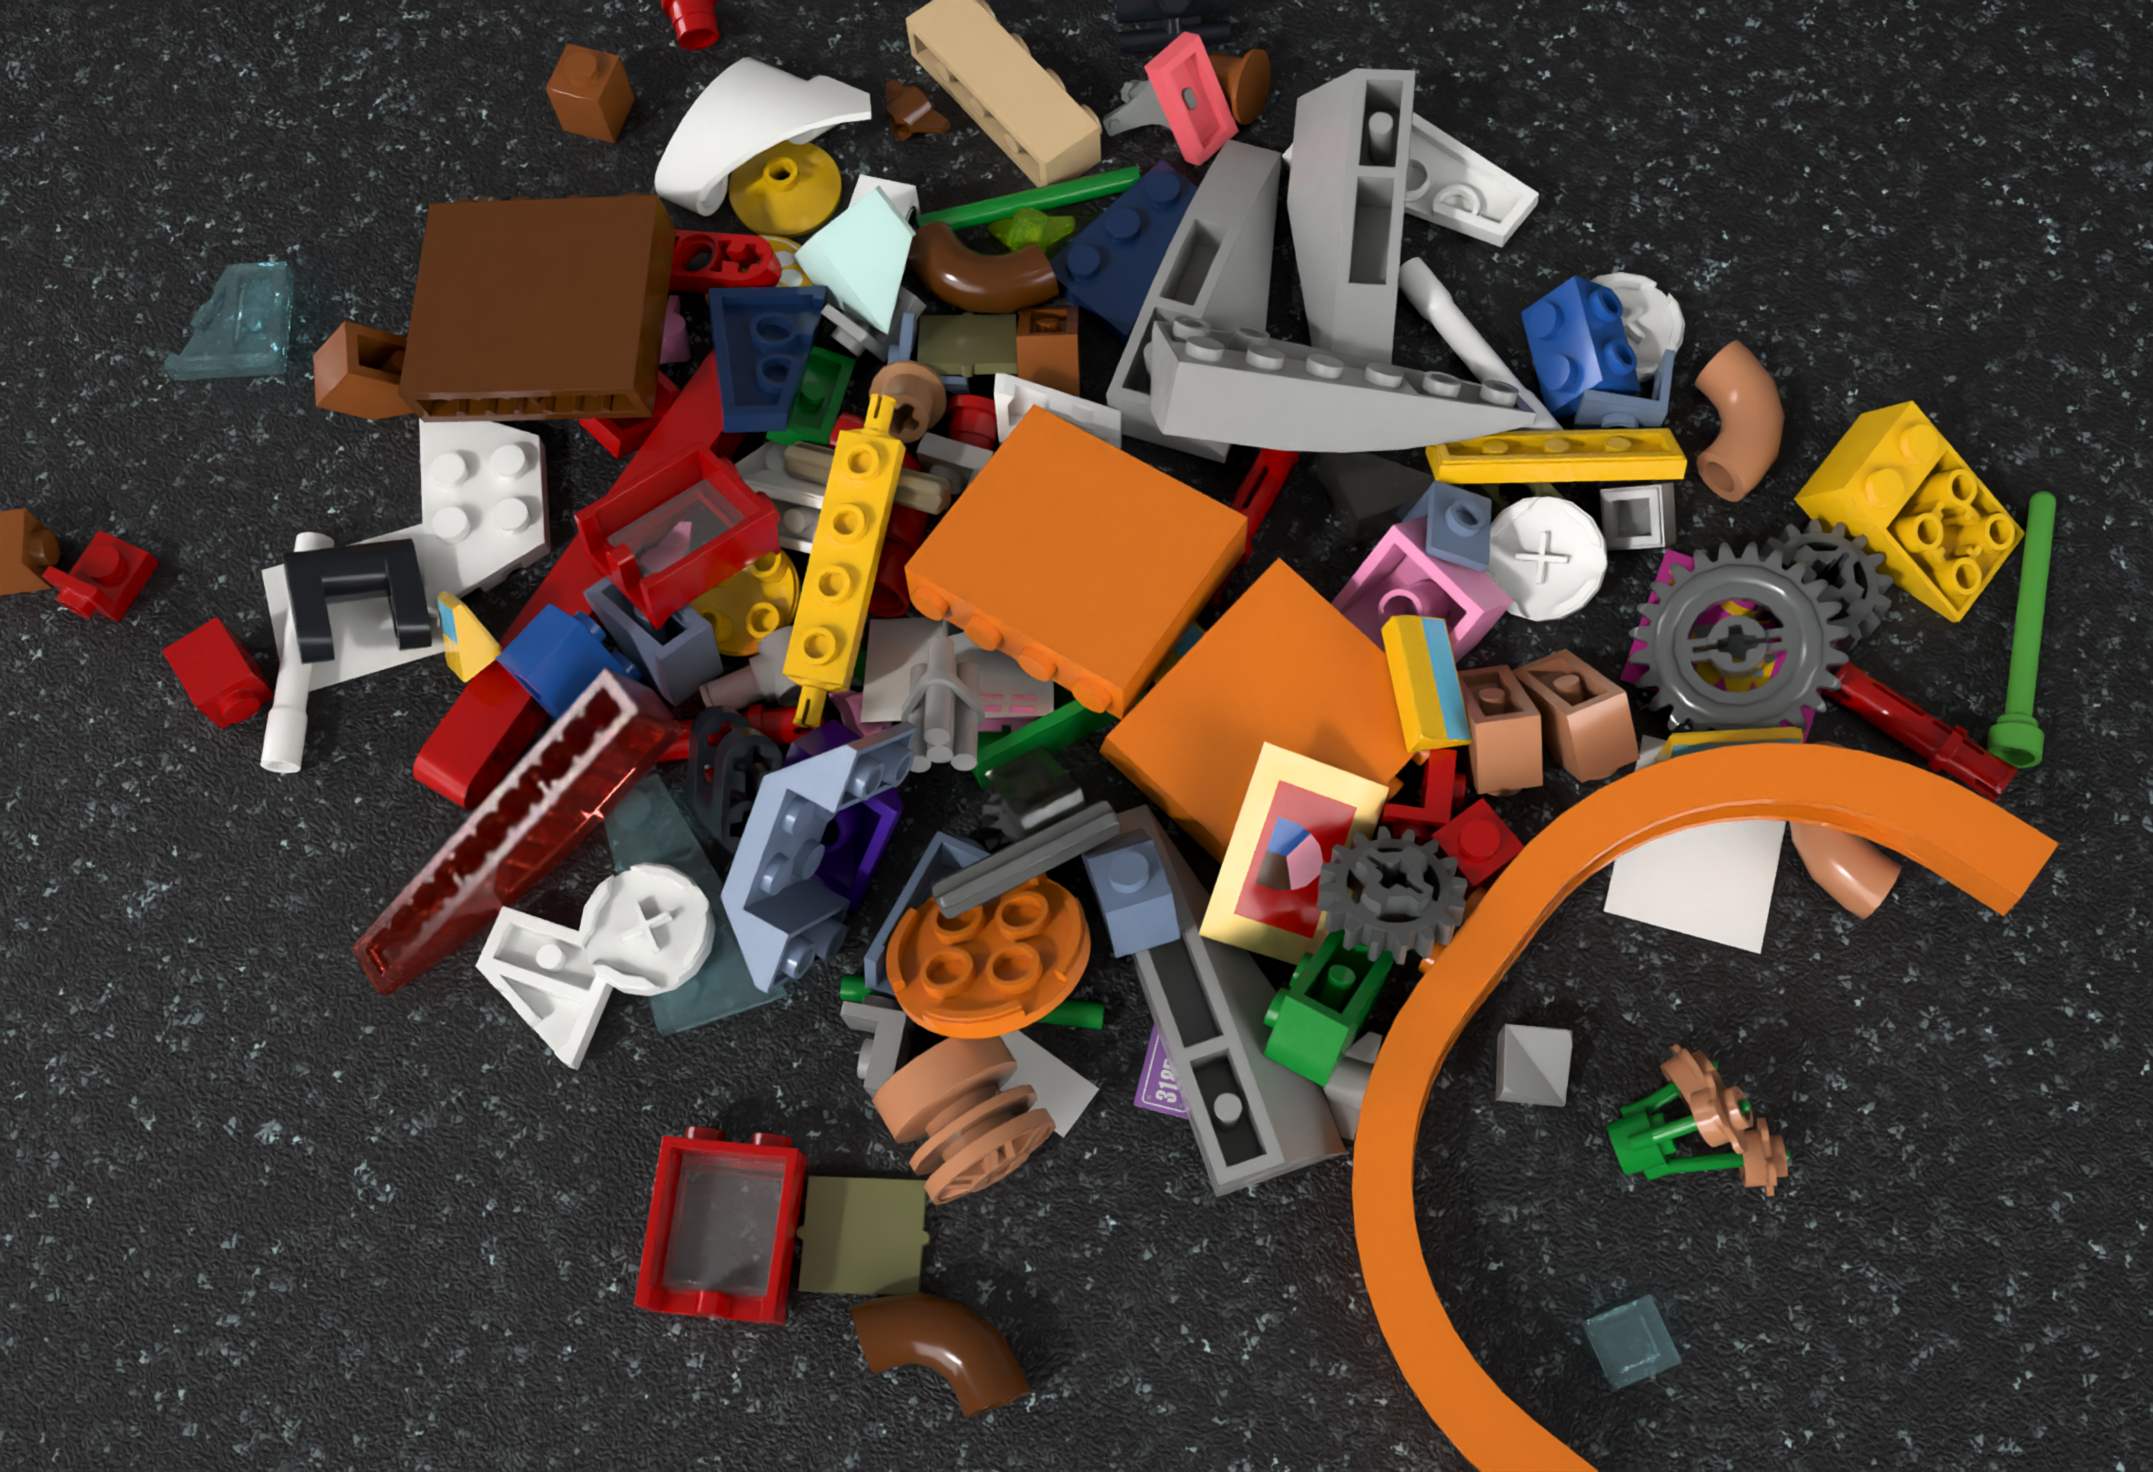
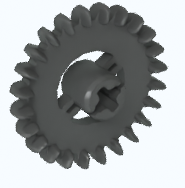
(1803, 637)

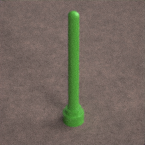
(2016, 732)

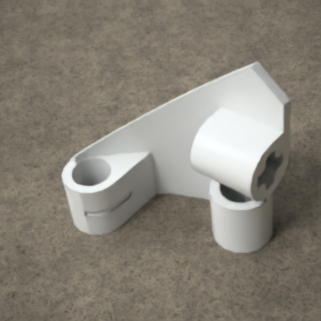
(742, 116)

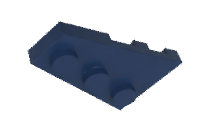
(1120, 252)
(762, 351)

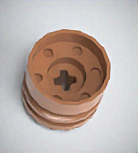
(971, 1126)

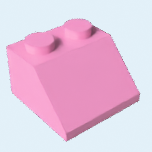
(1408, 581)

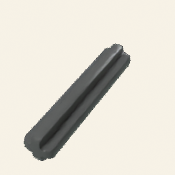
(1026, 859)

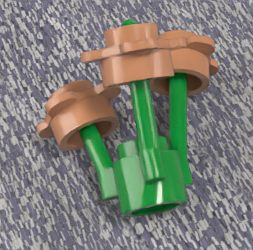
(1717, 1113)

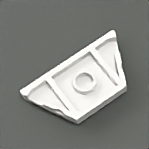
(480, 505)

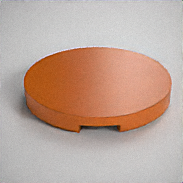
(991, 964)

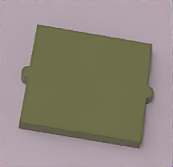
(968, 344)
(863, 1236)

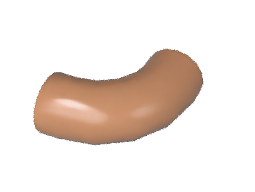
(1749, 422)
(1845, 864)

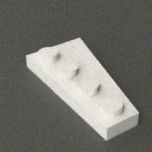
(1459, 187)

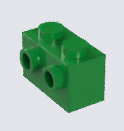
(1325, 1007)

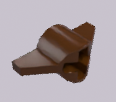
(911, 112)

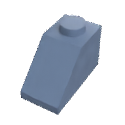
(671, 658)
(1132, 893)

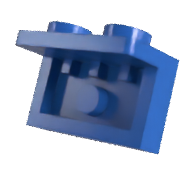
(1579, 345)

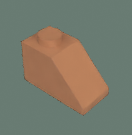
(1582, 715)
(1503, 732)

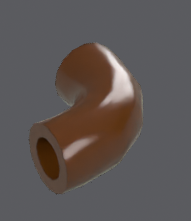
(979, 280)
(942, 1337)

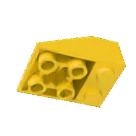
(1915, 506)

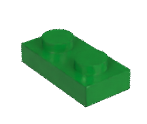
(817, 399)

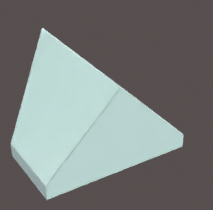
(861, 258)

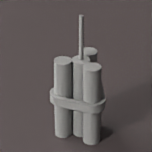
(944, 708)

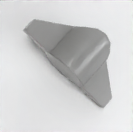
(1349, 1083)

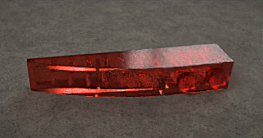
(522, 827)

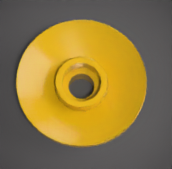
(788, 205)

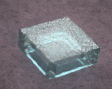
(1631, 1342)

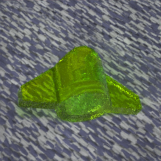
(1031, 226)

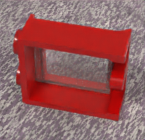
(678, 531)
(722, 1227)

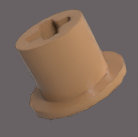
(918, 394)

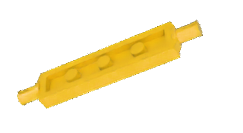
(844, 561)

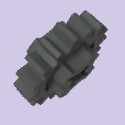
(1850, 576)
(1393, 895)

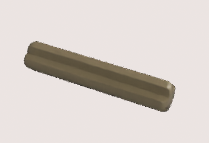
(913, 489)

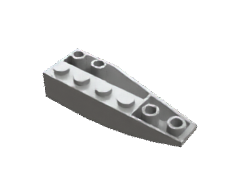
(1351, 207)
(1211, 273)
(1312, 399)
(1210, 1015)

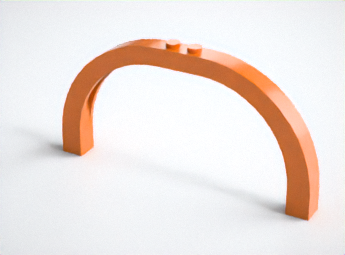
(1813, 784)

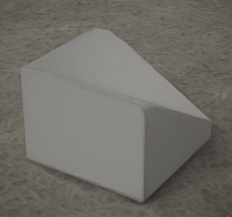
(1638, 516)
(1533, 1064)

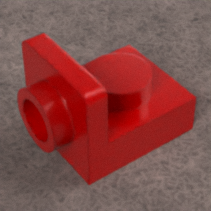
(103, 578)

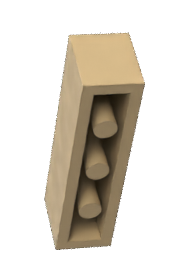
(1005, 90)

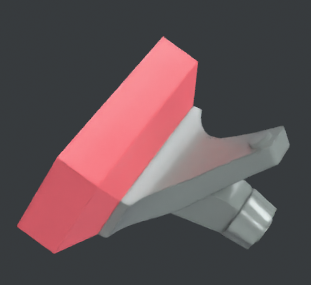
(1180, 96)

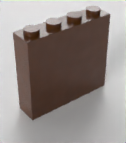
(539, 309)

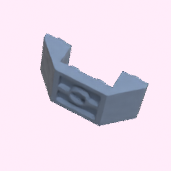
(771, 902)

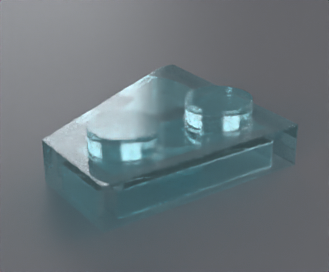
(241, 326)

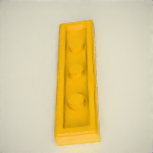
(1559, 457)

